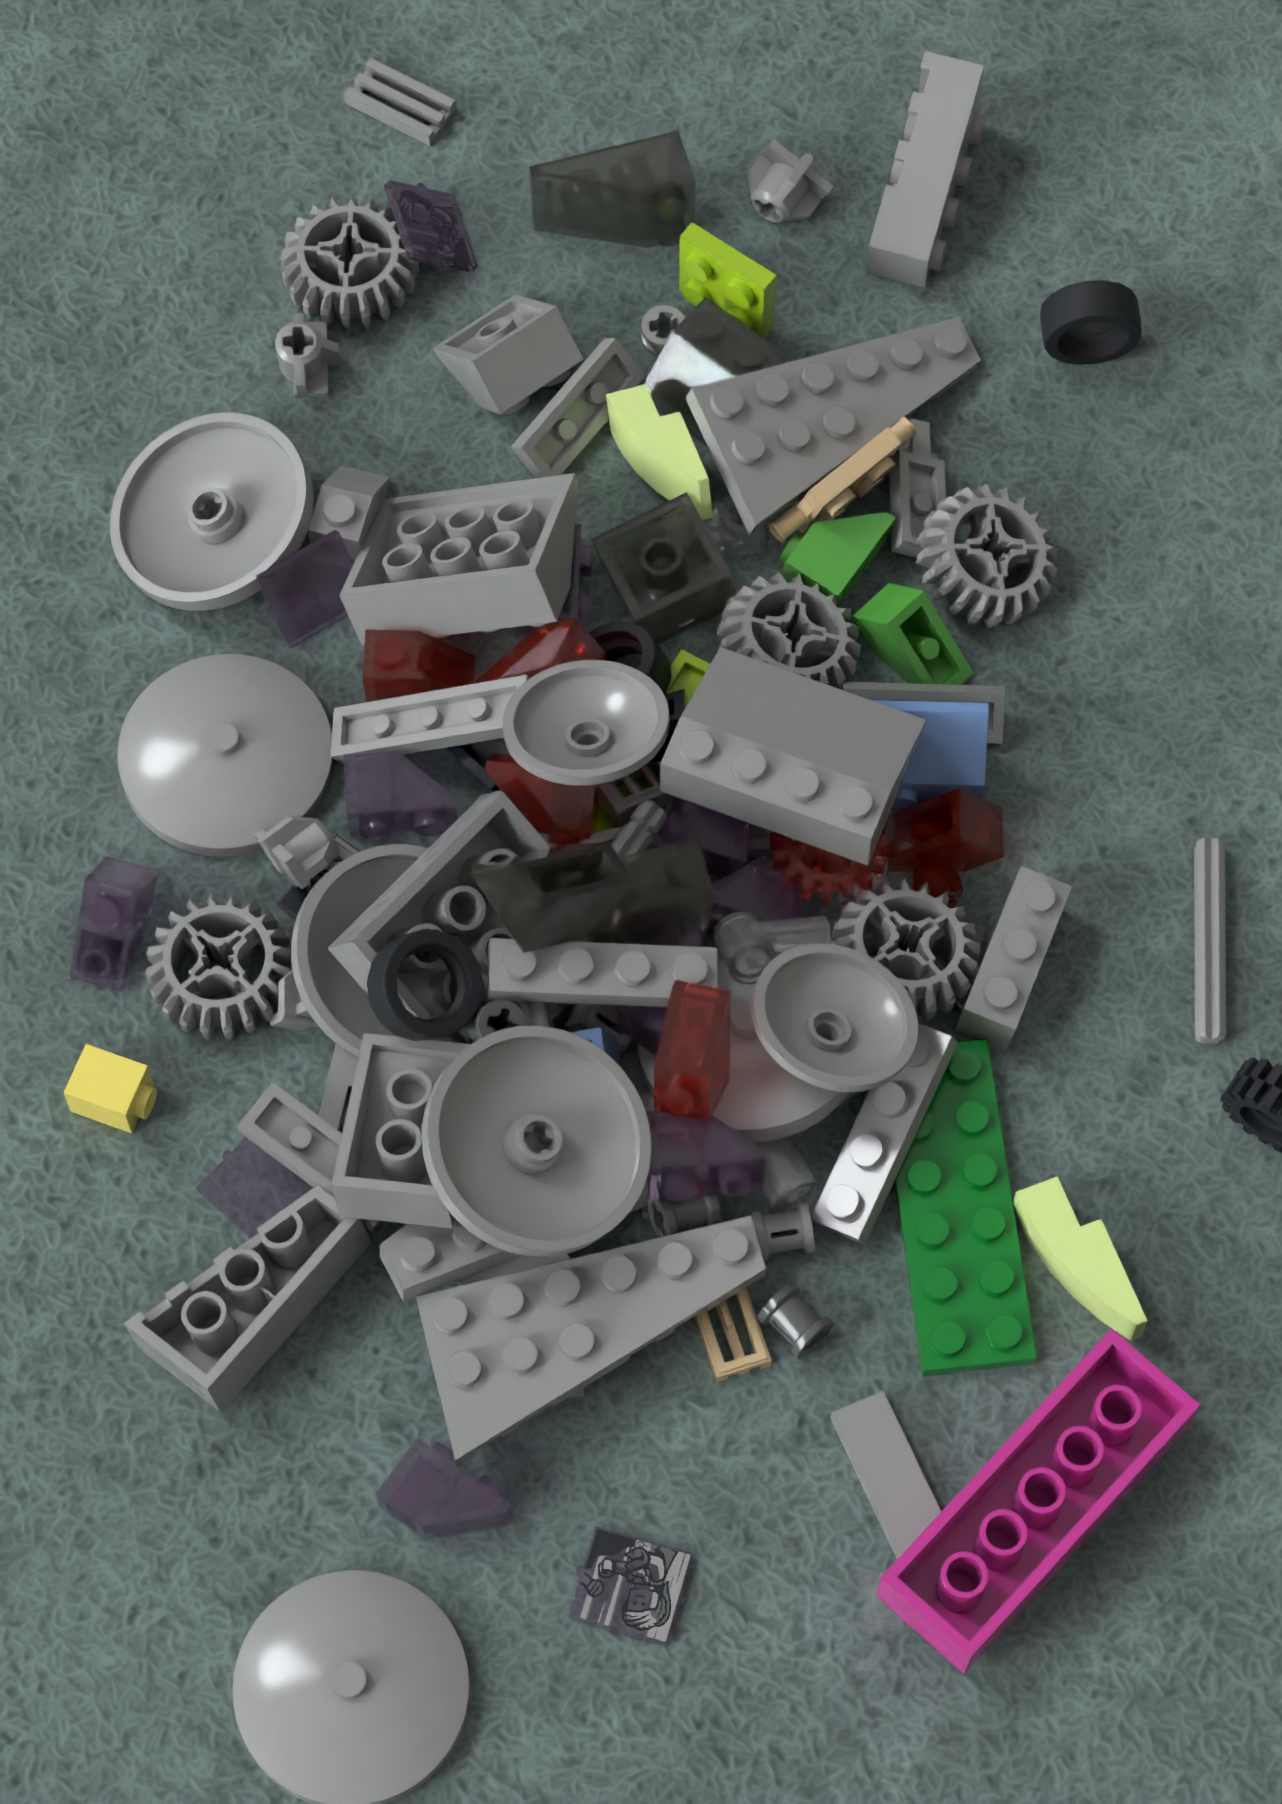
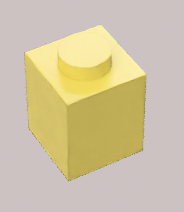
(110, 1089)

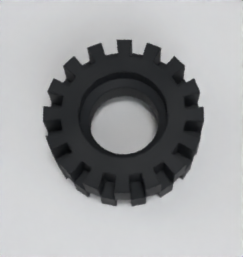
(1256, 1100)

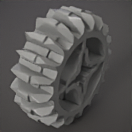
(323, 249)
(975, 571)
(795, 621)
(912, 924)
(191, 998)

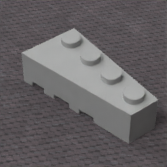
(927, 171)
(252, 1298)

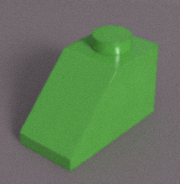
(836, 552)
(911, 637)

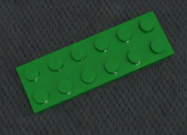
(963, 1228)

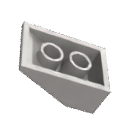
(380, 1152)

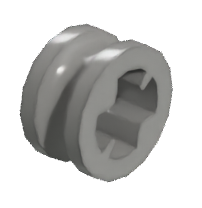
(650, 325)

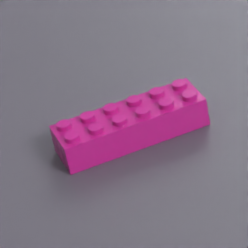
(1037, 1501)

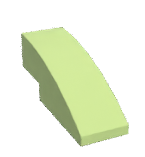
(658, 447)
(1079, 1257)

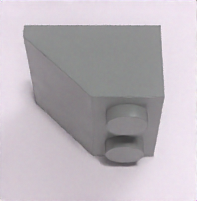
(510, 353)

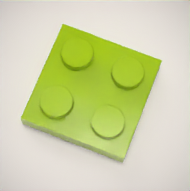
(727, 279)

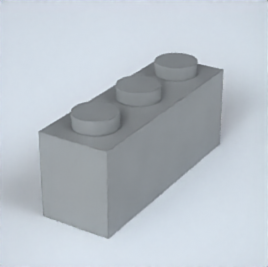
(1013, 958)

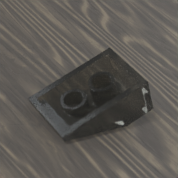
(617, 194)

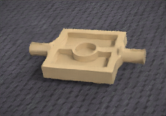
(856, 475)

